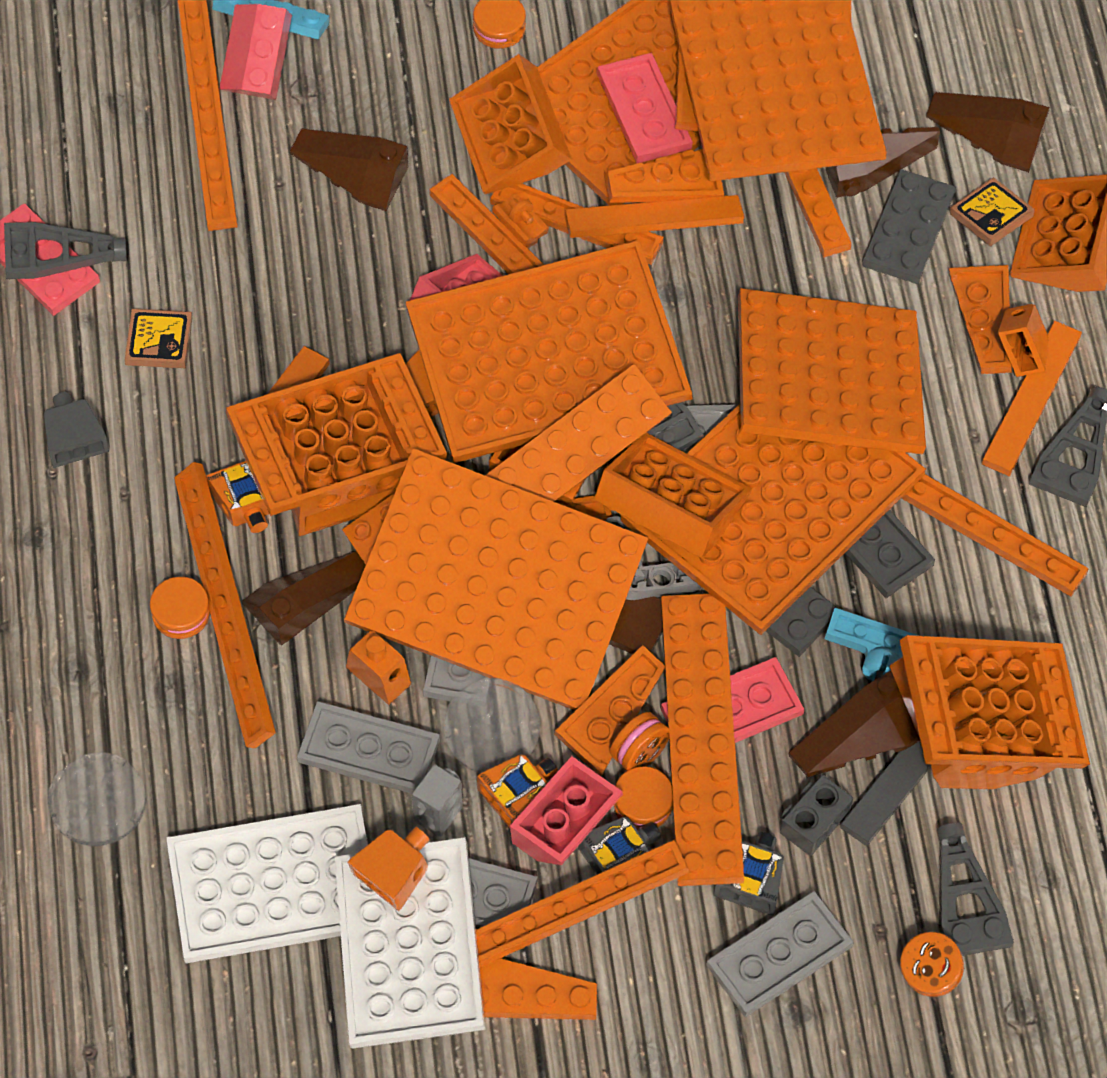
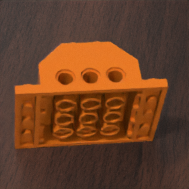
(334, 441)
(990, 709)

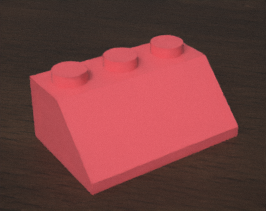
(256, 50)
(563, 813)

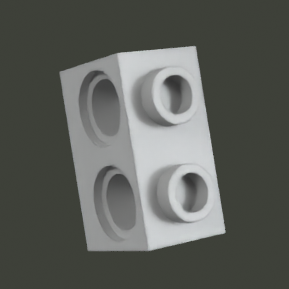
(437, 799)

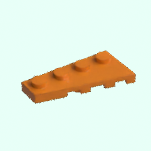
(663, 180)
(983, 301)
(606, 712)
(531, 992)

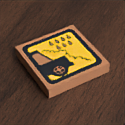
(992, 211)
(158, 338)

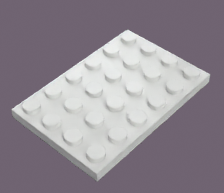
(261, 882)
(415, 967)

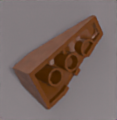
(999, 125)
(901, 151)
(358, 163)
(300, 598)
(864, 726)

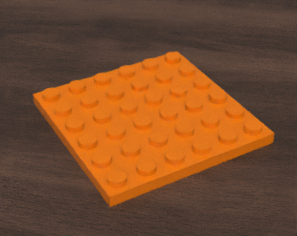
(830, 371)

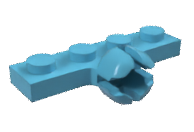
(303, 21)
(872, 638)

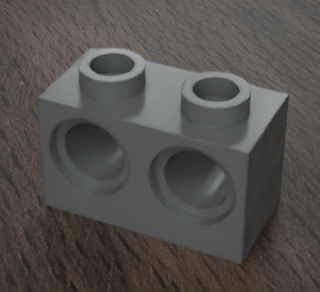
(821, 818)

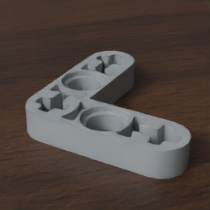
(649, 588)

